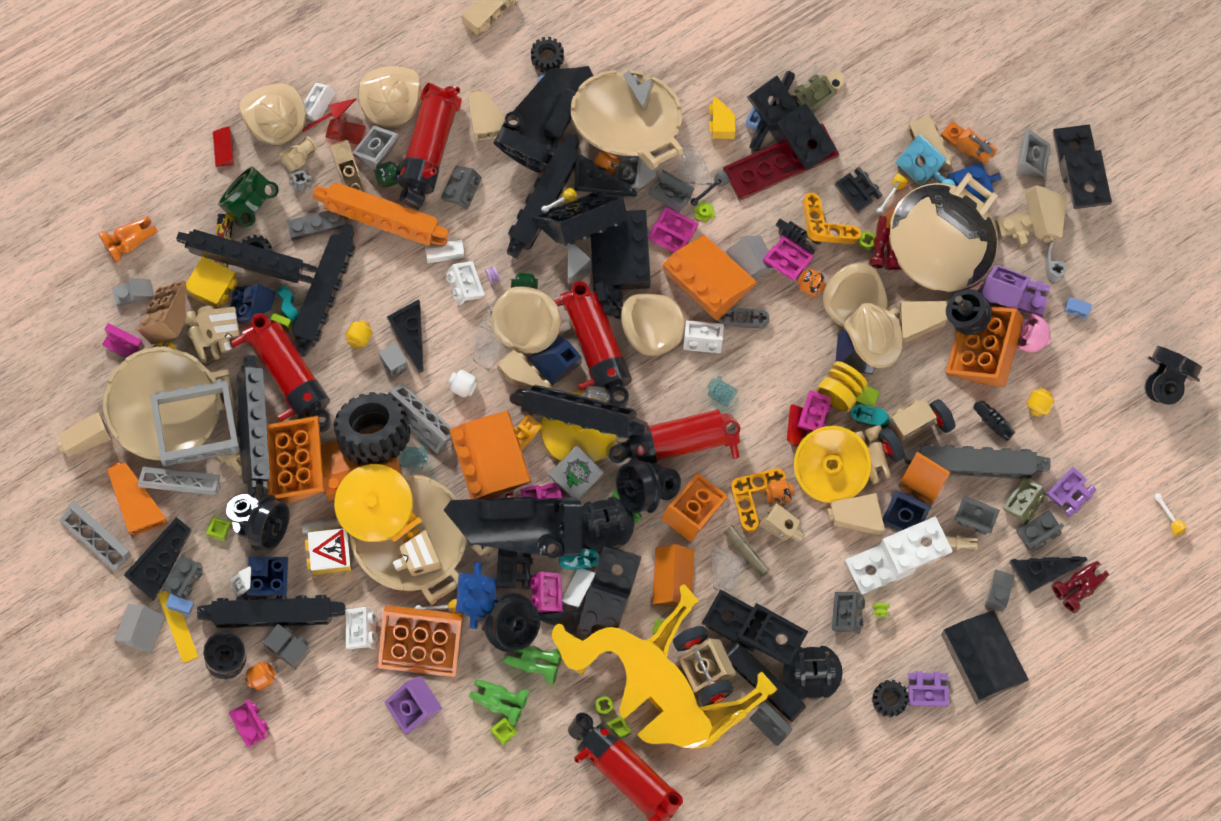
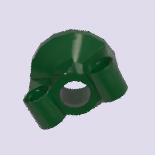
(246, 196)

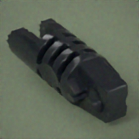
(796, 234)
(994, 420)

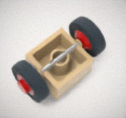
(912, 422)
(705, 665)

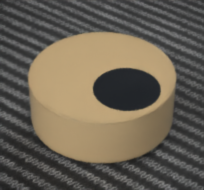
(836, 79)

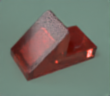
(344, 130)

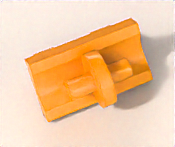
(527, 431)
(414, 520)

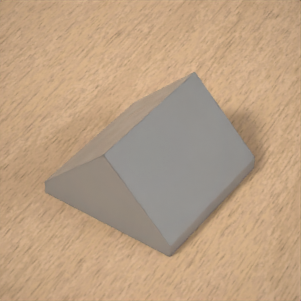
(375, 146)
(1033, 155)
(750, 254)
(578, 265)
(140, 627)

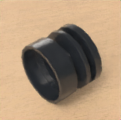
(224, 644)

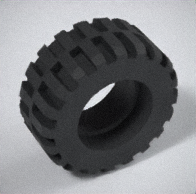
(367, 411)

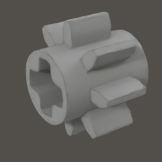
(301, 185)

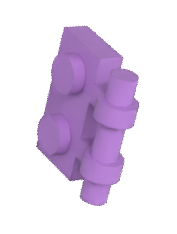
(1034, 302)
(1066, 487)
(928, 695)

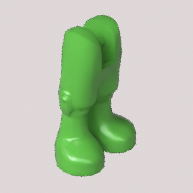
(529, 665)
(493, 696)

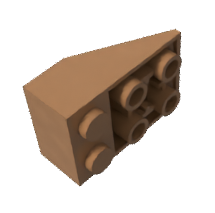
(164, 313)

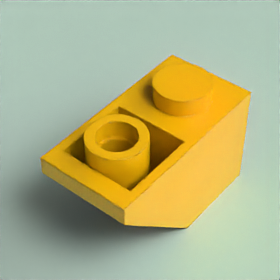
(722, 121)

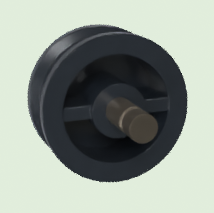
(968, 312)

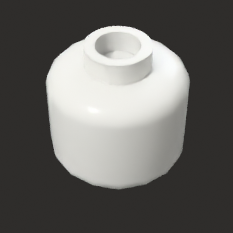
(462, 383)

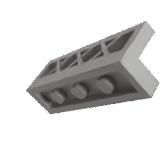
(424, 429)
(179, 481)
(97, 529)

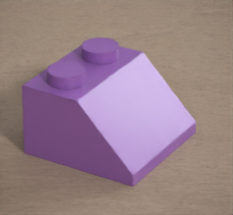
(1005, 287)
(413, 704)

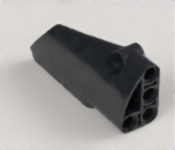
(541, 118)
(521, 524)

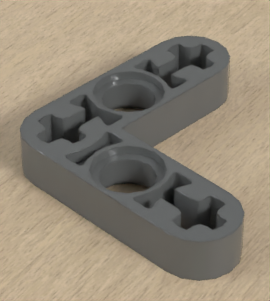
(735, 323)

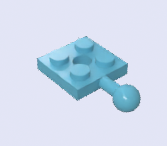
(933, 162)

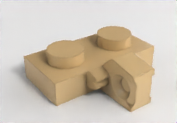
(1016, 226)

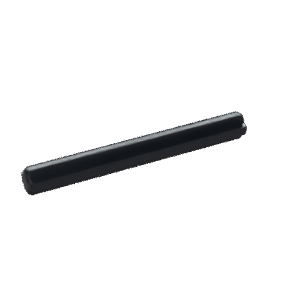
(762, 129)

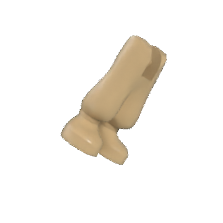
(197, 337)
(877, 454)

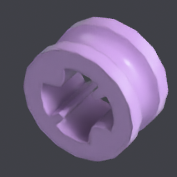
(492, 275)

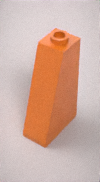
(136, 504)

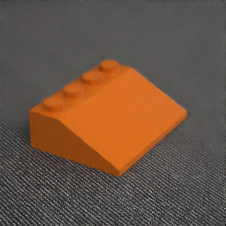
(708, 276)
(990, 353)
(490, 456)
(295, 459)
(337, 466)
(420, 641)

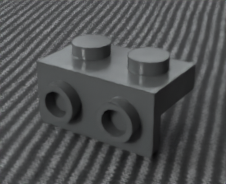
(461, 186)
(671, 191)
(976, 515)

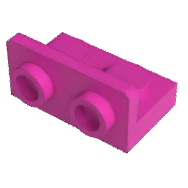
(121, 341)
(814, 411)
(547, 592)
(249, 724)

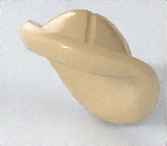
(389, 95)
(274, 113)
(852, 288)
(525, 320)
(653, 323)

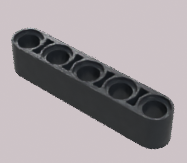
(750, 667)

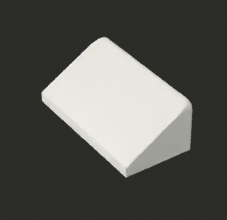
(318, 101)
(452, 251)
(241, 581)
(578, 588)

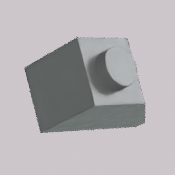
(999, 590)

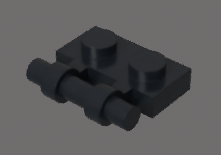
(854, 192)
(611, 299)
(507, 569)

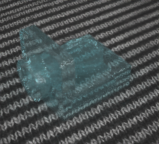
(721, 391)
(414, 457)

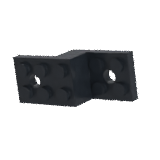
(791, 122)
(1082, 166)
(609, 592)
(754, 627)

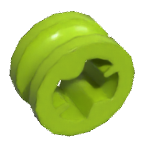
(864, 246)
(881, 609)
(609, 704)

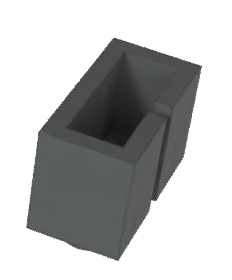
(287, 646)

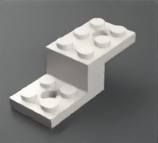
(898, 556)

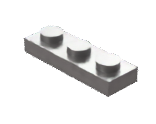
(315, 224)

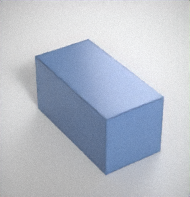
(753, 120)
(1078, 307)
(179, 605)

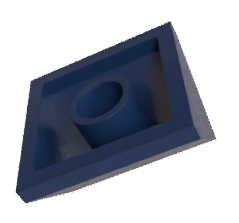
(905, 511)

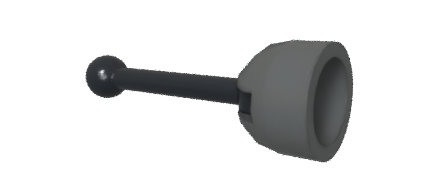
(720, 179)

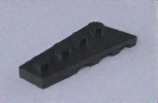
(157, 561)

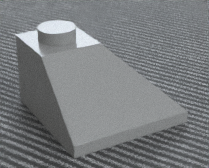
(634, 172)

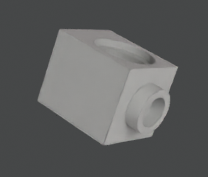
(393, 360)

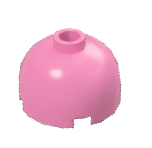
(1034, 334)

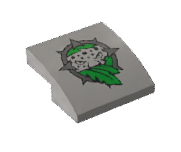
(575, 473)

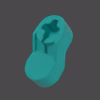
(287, 298)
(863, 413)
(588, 559)

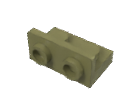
(814, 92)
(1025, 500)

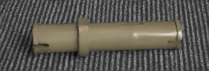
(741, 544)

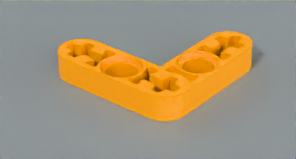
(847, 233)
(745, 494)

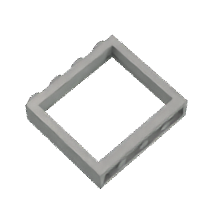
(203, 451)

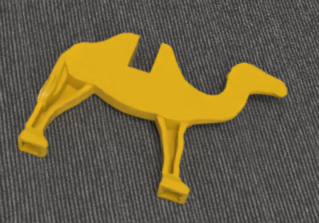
(660, 681)

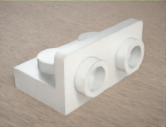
(464, 282)
(703, 336)
(361, 628)

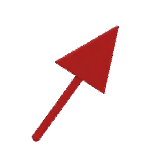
(337, 110)

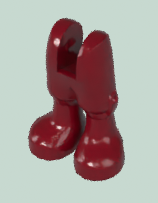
(880, 241)
(1085, 580)

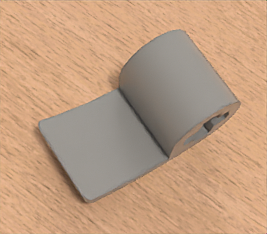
(1056, 265)

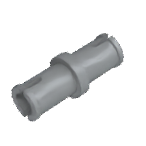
(321, 525)

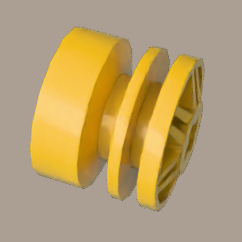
(842, 386)

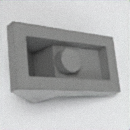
(642, 91)
(133, 292)

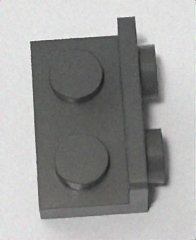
(1039, 530)
(182, 577)
(848, 612)
(770, 724)

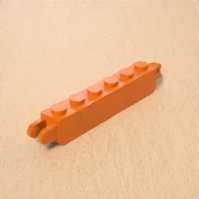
(381, 214)

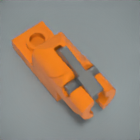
(969, 142)

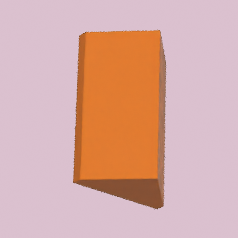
(671, 570)

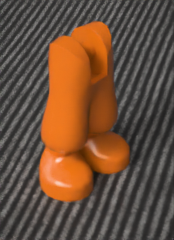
(129, 236)

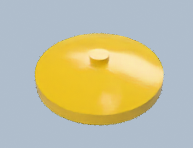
(562, 438)
(832, 464)
(373, 503)

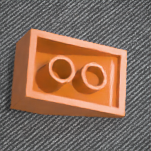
(924, 479)
(694, 507)

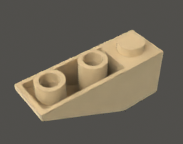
(483, 13)
(928, 130)
(346, 165)
(519, 373)

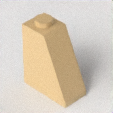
(485, 115)
(1046, 212)
(921, 318)
(84, 435)
(857, 514)

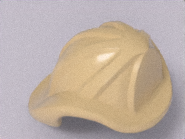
(875, 335)

